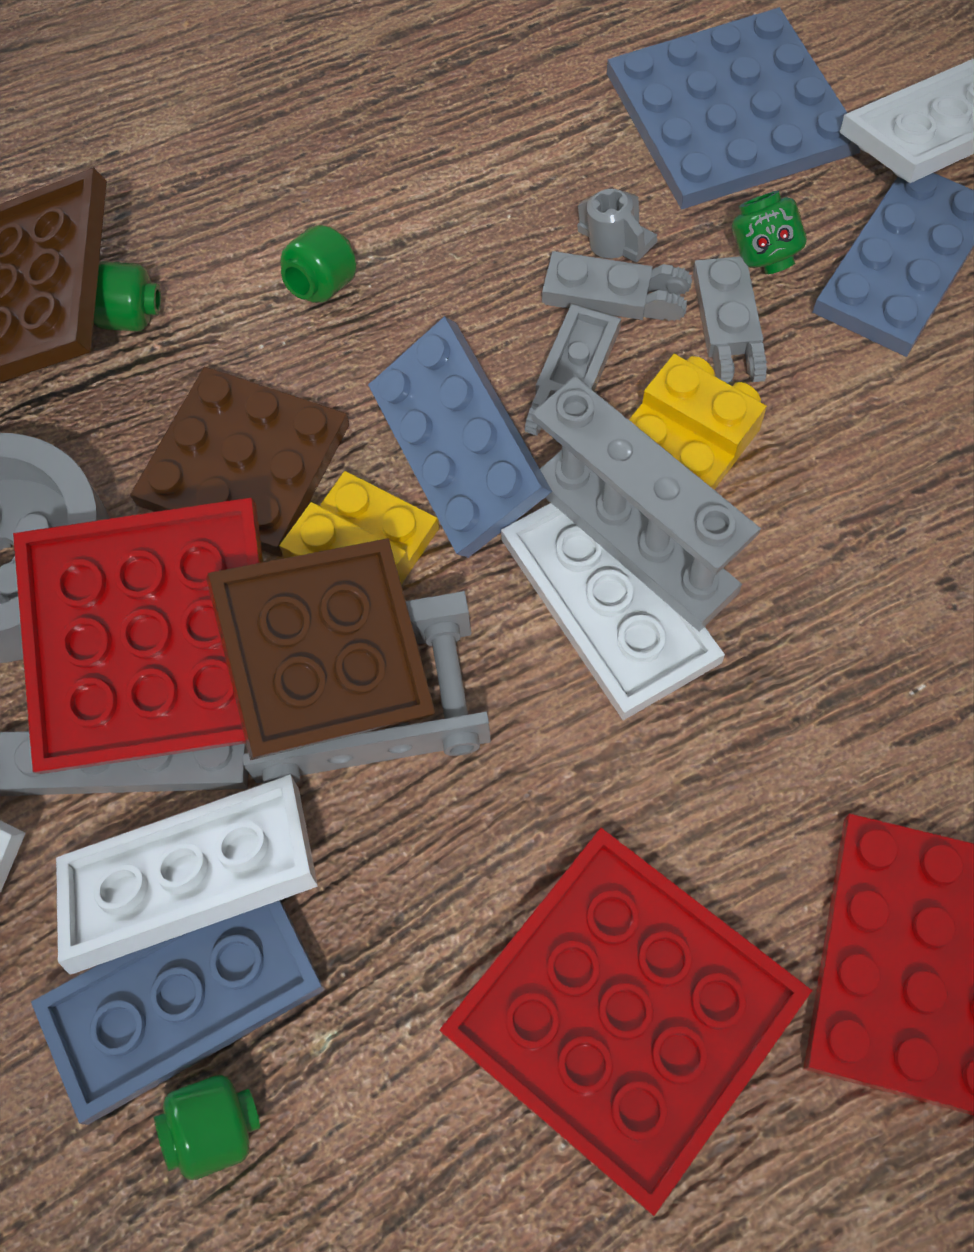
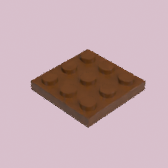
(241, 444)
(319, 647)

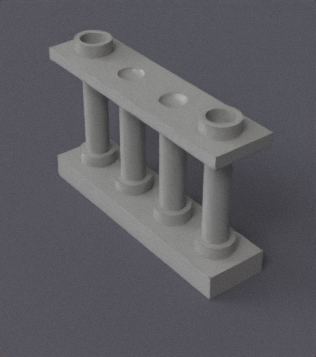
(642, 504)
(440, 624)

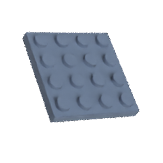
(731, 107)

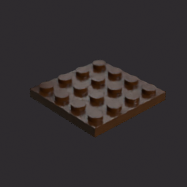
(49, 272)

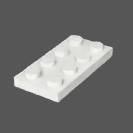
(919, 125)
(611, 618)
(182, 874)

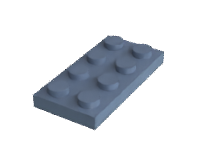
(902, 262)
(458, 438)
(172, 1006)

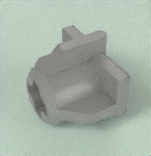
(613, 225)

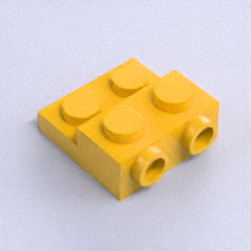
(699, 417)
(360, 514)

